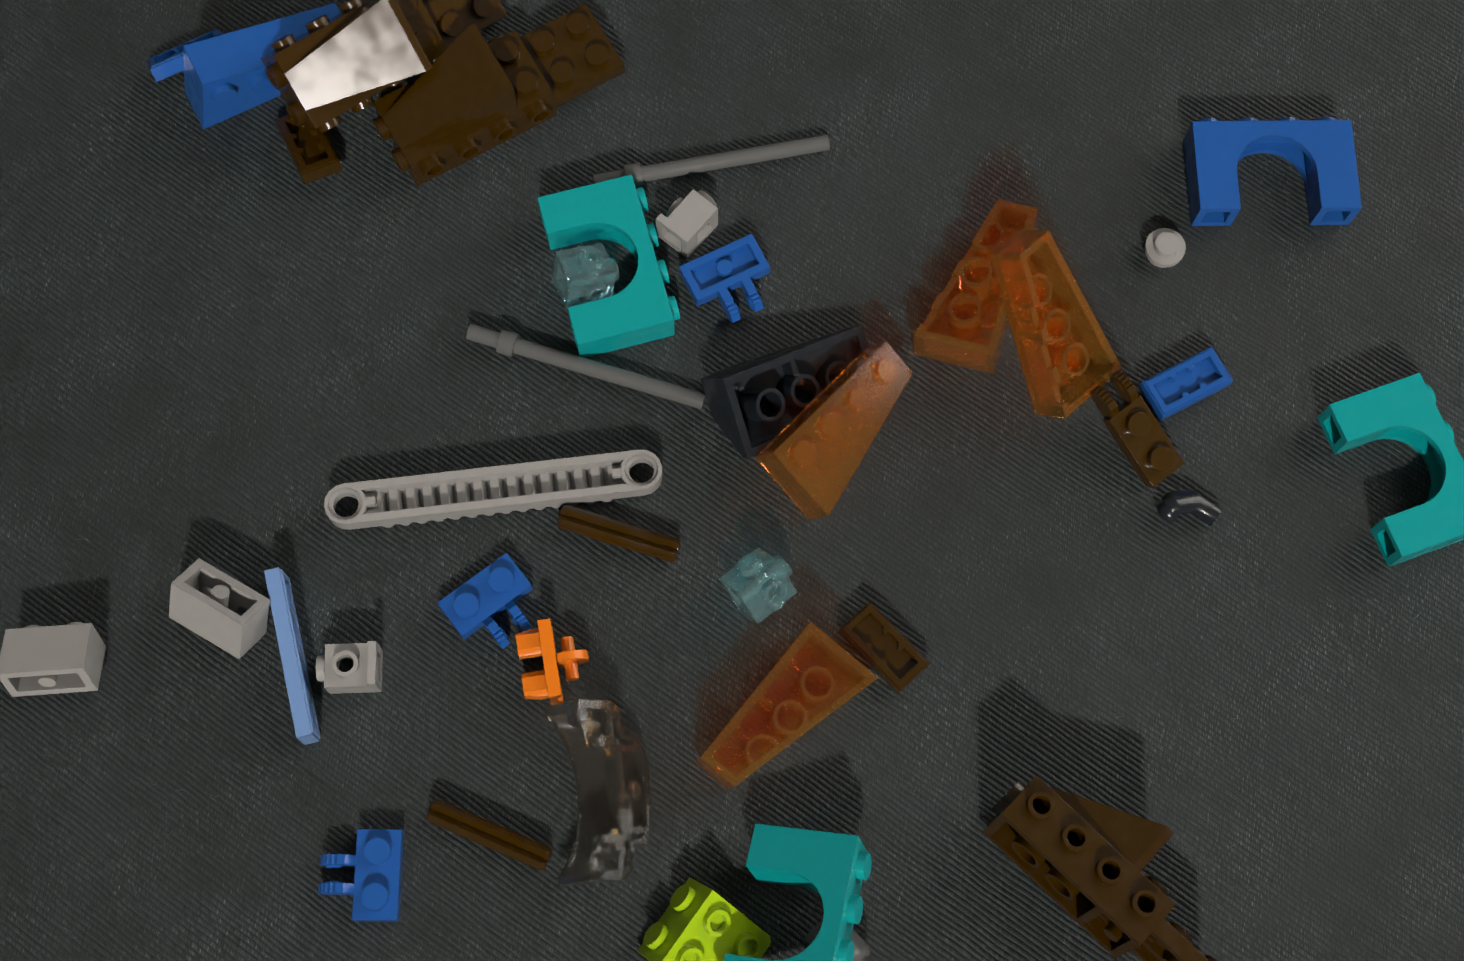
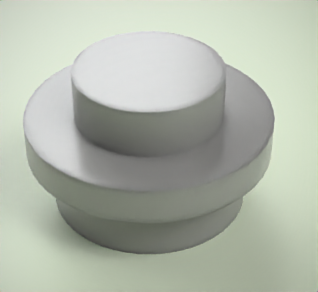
(1164, 247)

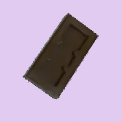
(309, 150)
(884, 647)

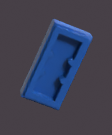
(172, 60)
(1185, 383)

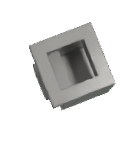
(688, 222)
(361, 678)

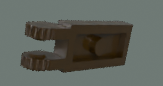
(1137, 431)

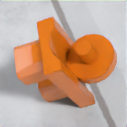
(540, 643)

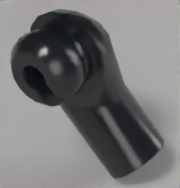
(1188, 502)

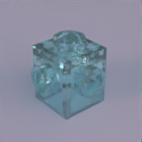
(584, 274)
(759, 584)

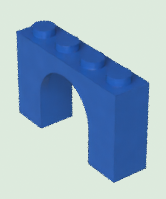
(1317, 148)

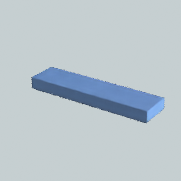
(292, 656)

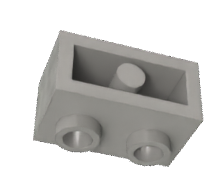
(218, 608)
(51, 659)

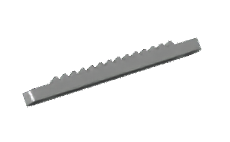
(493, 490)

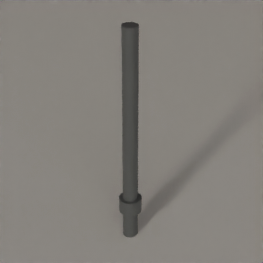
(717, 161)
(510, 343)

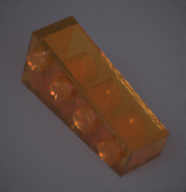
(969, 315)
(1051, 324)
(830, 437)
(792, 698)

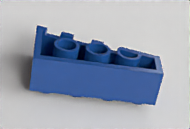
(227, 70)

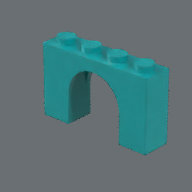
(613, 213)
(1409, 415)
(820, 862)

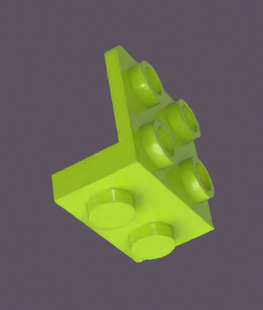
(702, 928)

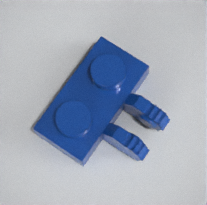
(725, 271)
(487, 596)
(376, 876)

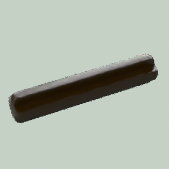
(619, 533)
(489, 834)

